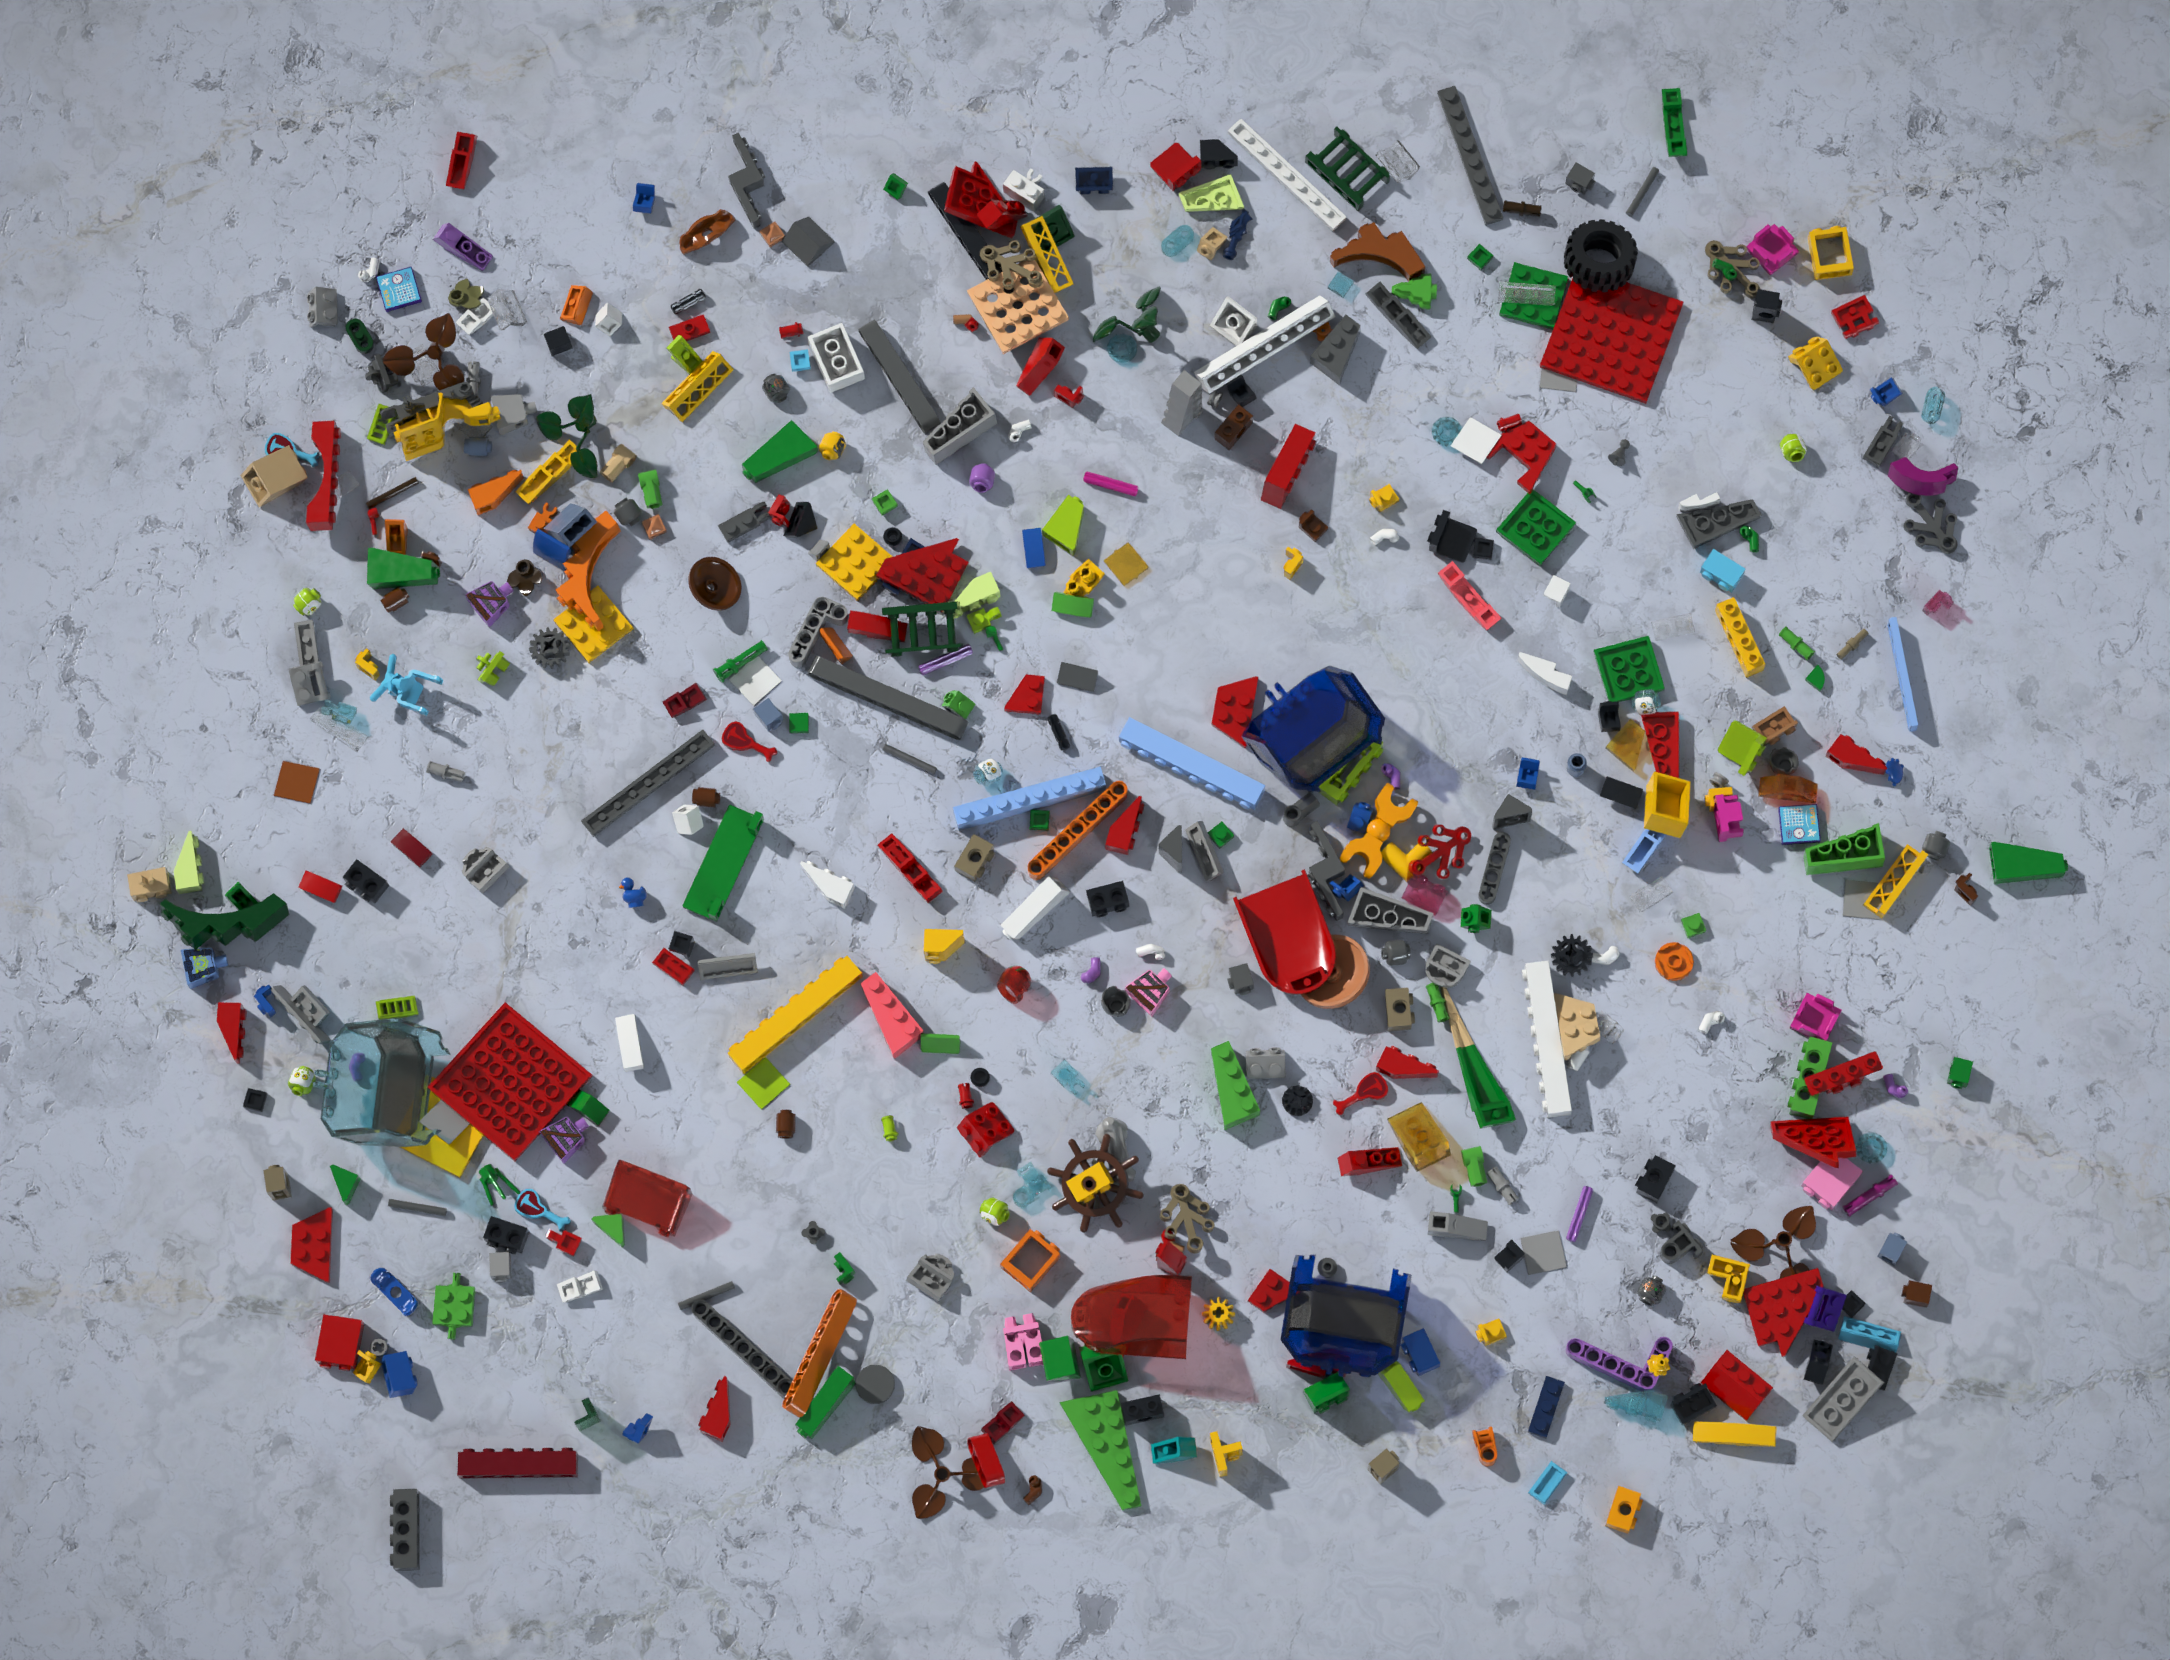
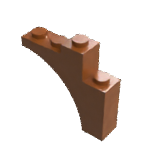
(1372, 246)

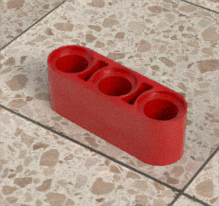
(986, 1460)

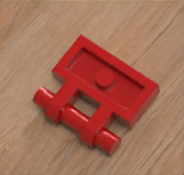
(1853, 311)

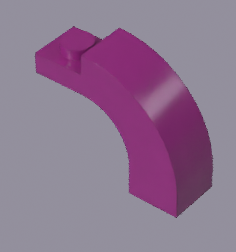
(1921, 482)

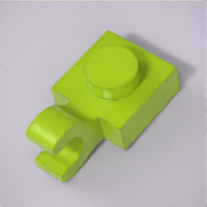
(980, 619)

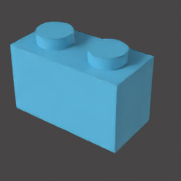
(1722, 571)

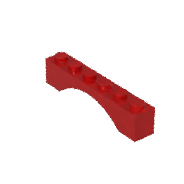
(321, 509)

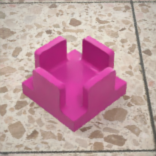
(1772, 247)
(1727, 817)
(1815, 1017)

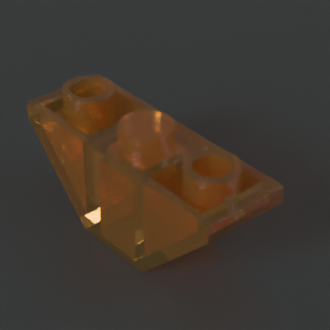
(1788, 788)

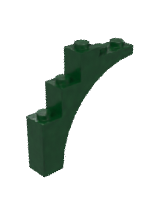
(225, 927)

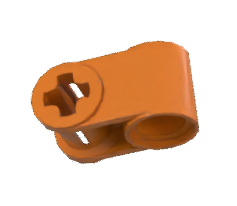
(1485, 1442)

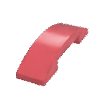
(1468, 597)

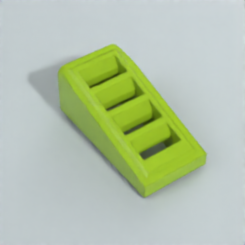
(375, 422)
(396, 1001)

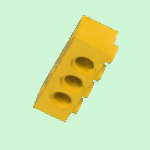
(1740, 637)

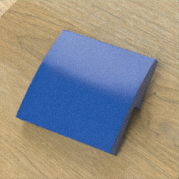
(550, 549)

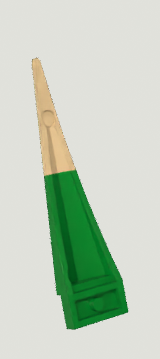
(1483, 1091)

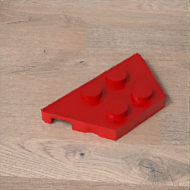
(1235, 708)
(312, 1244)

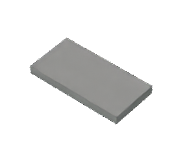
(1843, 1399)

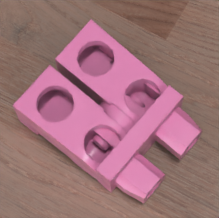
(1022, 1336)

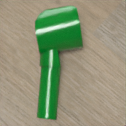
(1586, 492)
(991, 632)
(1456, 1197)

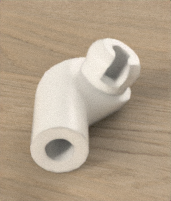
(370, 273)
(1151, 949)
(1606, 958)
(1711, 1019)

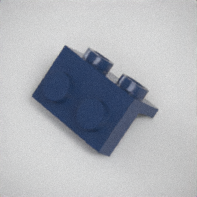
(1094, 179)

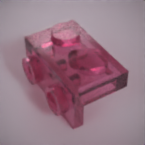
(1425, 893)

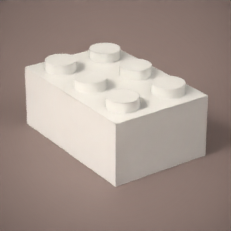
(836, 357)

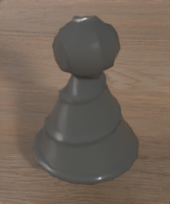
(1618, 456)

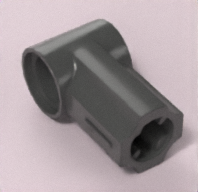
(1301, 808)

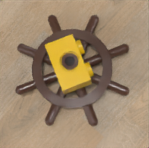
(1094, 1182)

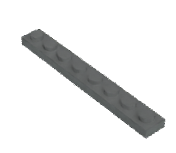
(1470, 155)
(648, 783)

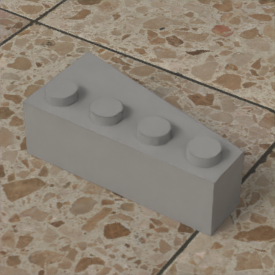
(1184, 403)
(960, 427)
(1386, 913)

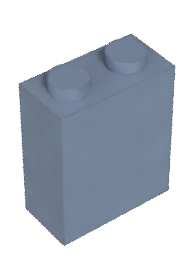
(570, 524)

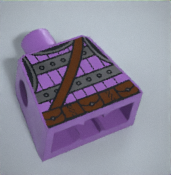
(490, 601)
(565, 1137)

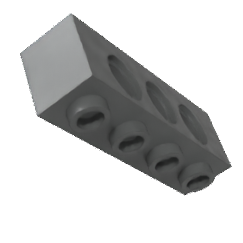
(410, 1560)

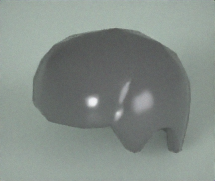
(1783, 761)
(1115, 1001)

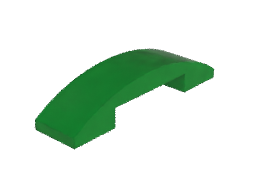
(1673, 122)

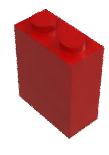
(339, 1342)

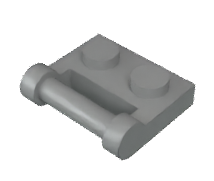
(303, 684)

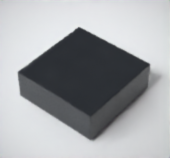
(1483, 548)
(255, 1100)
(1853, 1304)

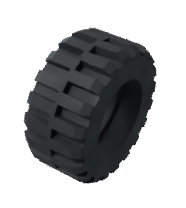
(1606, 237)

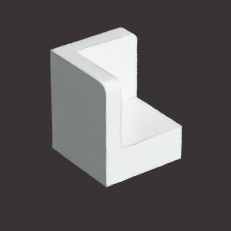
(608, 319)
(1557, 590)
(688, 819)

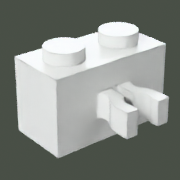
(1024, 189)

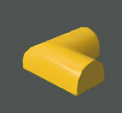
(1400, 861)
(1734, 1273)

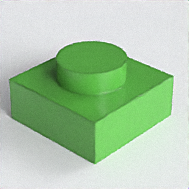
(884, 502)
(1693, 925)

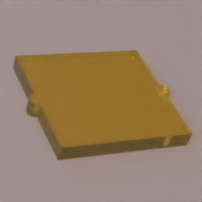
(1126, 564)

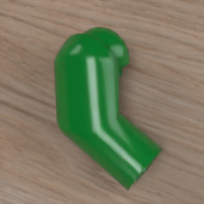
(1752, 537)

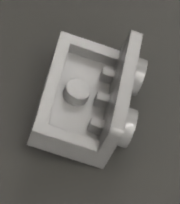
(322, 307)
(1265, 1063)

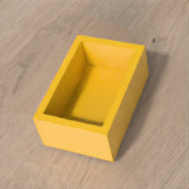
(1667, 804)

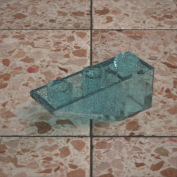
(1644, 1403)

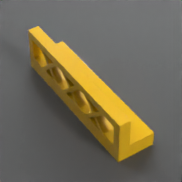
(1042, 262)
(696, 378)
(1897, 889)

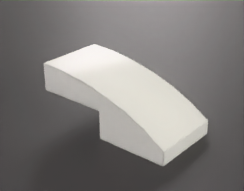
(476, 317)
(1694, 503)
(579, 1287)

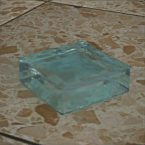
(1340, 284)

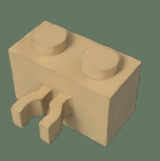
(149, 884)

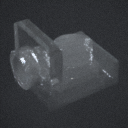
(1907, 445)
(1609, 1027)

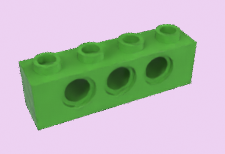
(1820, 1049)

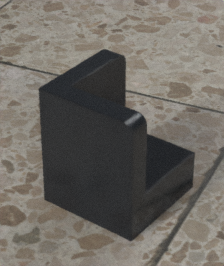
(558, 341)
(682, 944)
(1509, 1256)

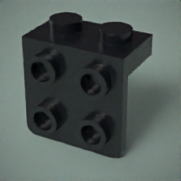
(1451, 537)

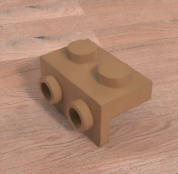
(1775, 726)

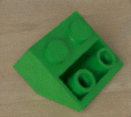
(1327, 1392)

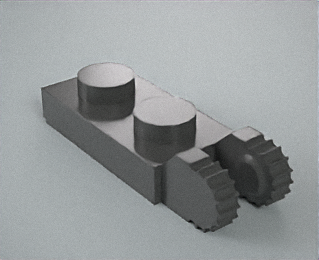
(1882, 443)
(743, 522)

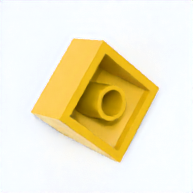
(941, 944)

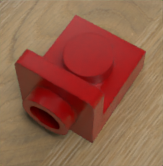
(1066, 395)
(778, 510)

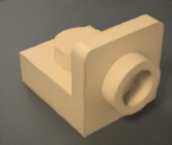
(1211, 243)

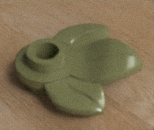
(467, 295)

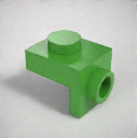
(958, 703)

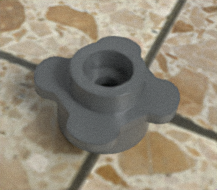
(1660, 1227)
(813, 1237)

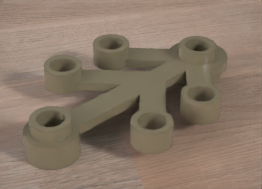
(1720, 254)
(1009, 263)
(1187, 1216)

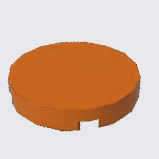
(1674, 961)

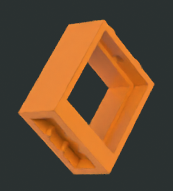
(1017, 1274)

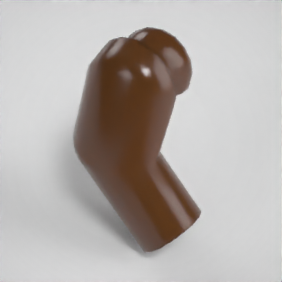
(1035, 1489)

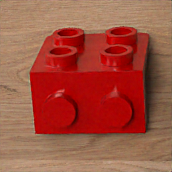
(1175, 166)
(985, 1128)

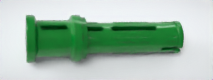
(731, 665)

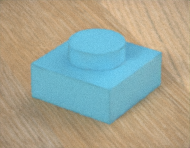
(800, 360)

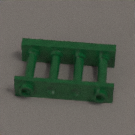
(1342, 186)
(930, 611)

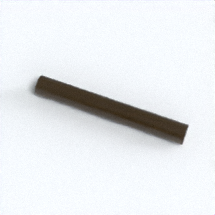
(391, 493)

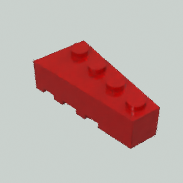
(1288, 466)

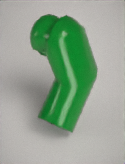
(1726, 268)
(1278, 305)

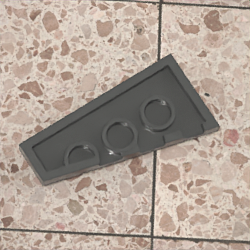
(1715, 522)

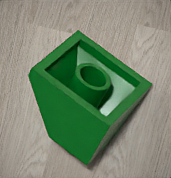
(1103, 1369)

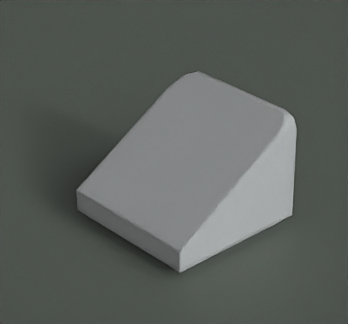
(819, 549)

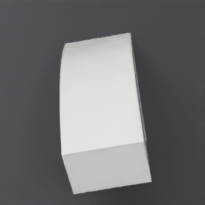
(1545, 673)
(629, 1043)

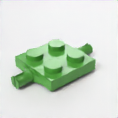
(454, 1306)

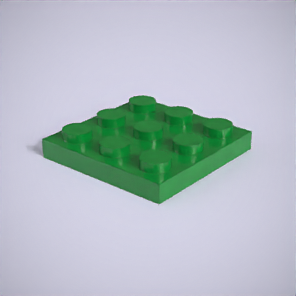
(1532, 313)
(1536, 527)
(1628, 669)

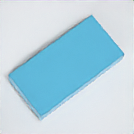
(1547, 1482)

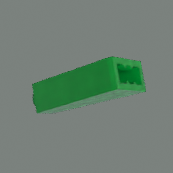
(778, 453)
(396, 570)
(2021, 863)
(825, 1402)

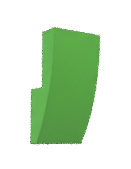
(1072, 604)

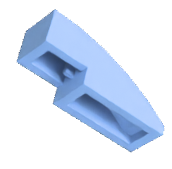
(1643, 849)

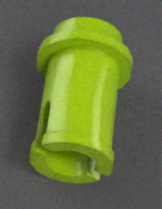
(889, 1128)

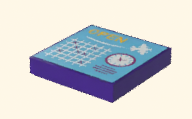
(398, 289)
(1799, 824)

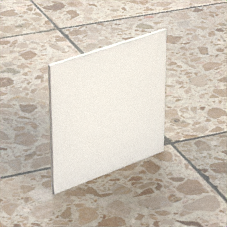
(1475, 440)
(755, 680)

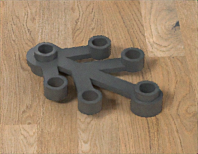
(1932, 525)

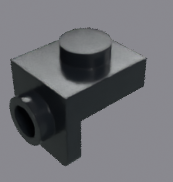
(1240, 391)
(1609, 716)

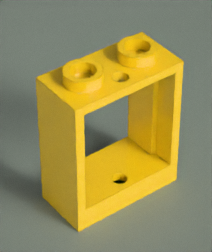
(1832, 270)

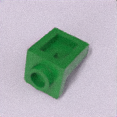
(842, 1265)

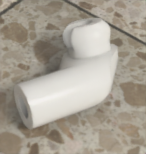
(1017, 429)
(1390, 534)

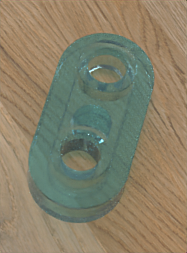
(1178, 240)
(1933, 405)

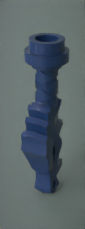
(1237, 229)

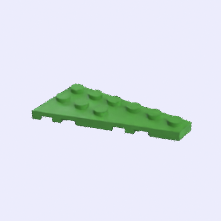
(1103, 1433)

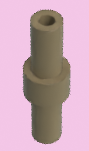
(1852, 644)

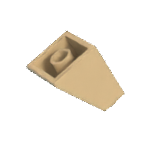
(273, 475)

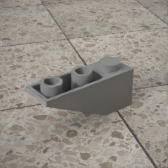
(1456, 1226)

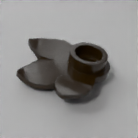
(525, 580)

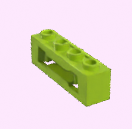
(1332, 791)

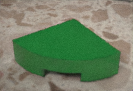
(1816, 678)

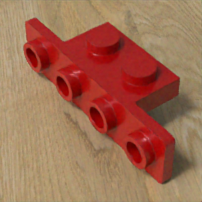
(1843, 1075)

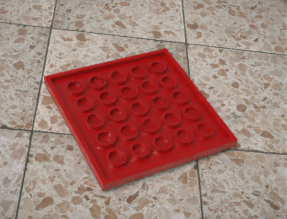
(1612, 338)
(509, 1081)

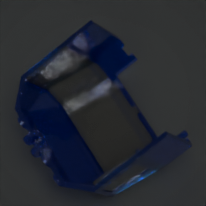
(1314, 728)
(1343, 1322)

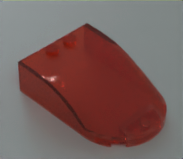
(1135, 1316)

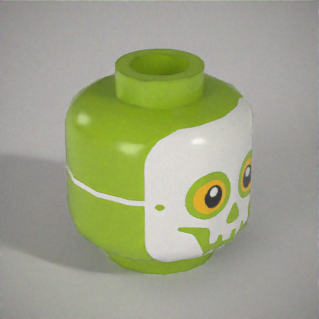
(1793, 447)
(307, 601)
(301, 1080)
(994, 1211)

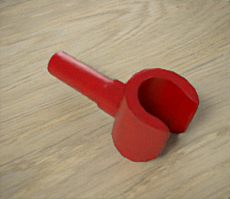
(373, 514)

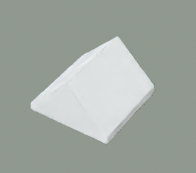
(1234, 322)

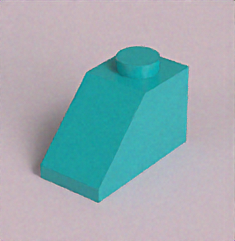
(1174, 1450)

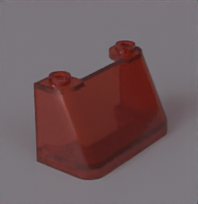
(647, 1197)

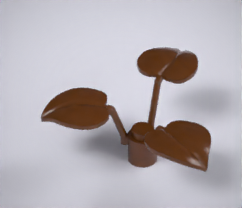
(442, 334)
(1800, 1222)
(926, 1499)

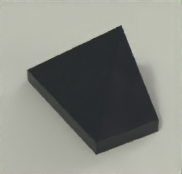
(801, 521)

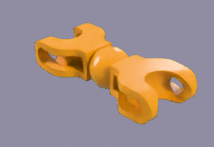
(1378, 830)

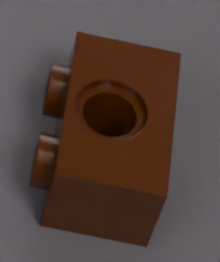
(1233, 427)

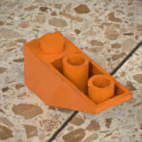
(492, 493)

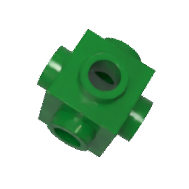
(1476, 918)

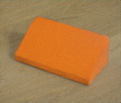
(576, 304)
(835, 644)

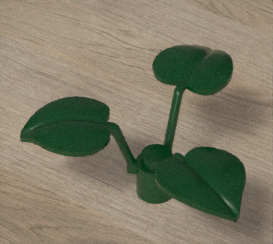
(1145, 322)
(582, 410)

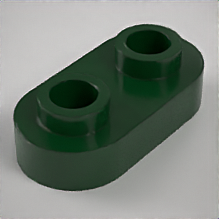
(359, 337)

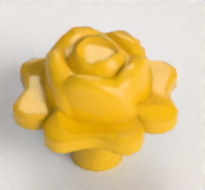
(1658, 1365)

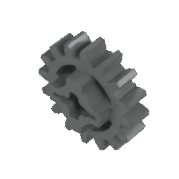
(544, 642)

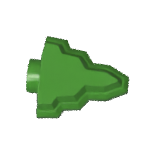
(1417, 291)

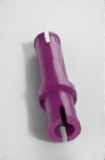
(1870, 1195)

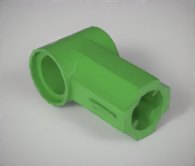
(650, 485)
(1473, 1161)

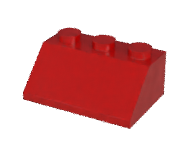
(1736, 1385)

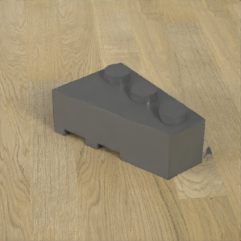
(1335, 350)

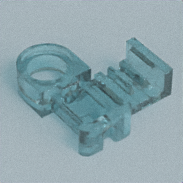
(1034, 1184)

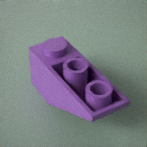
(462, 246)

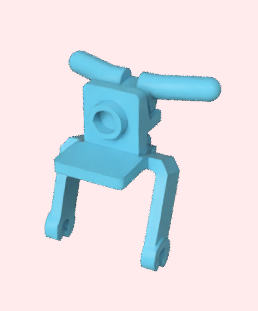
(405, 688)

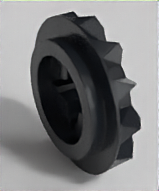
(1294, 1108)

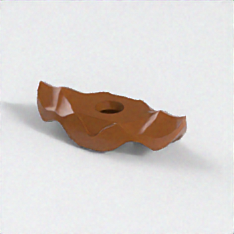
(694, 238)

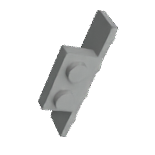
(305, 1009)

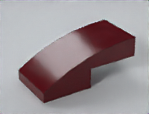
(684, 701)
(411, 847)
(1003, 1422)

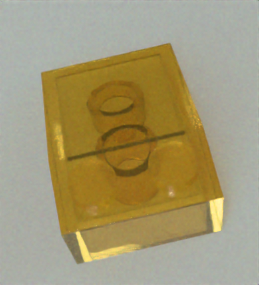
(1419, 1136)

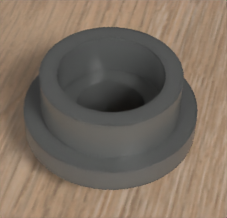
(1327, 1273)

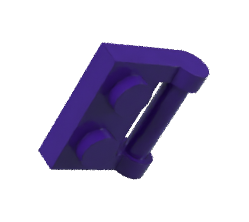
(1829, 1310)

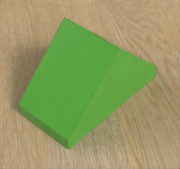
(612, 1226)

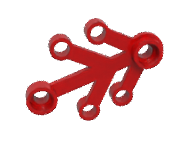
(1443, 850)

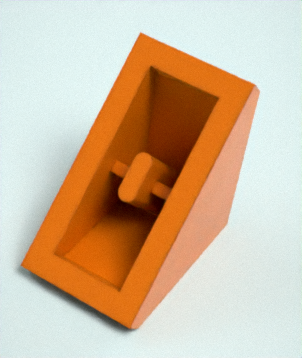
(396, 536)

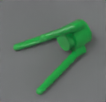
(489, 1175)

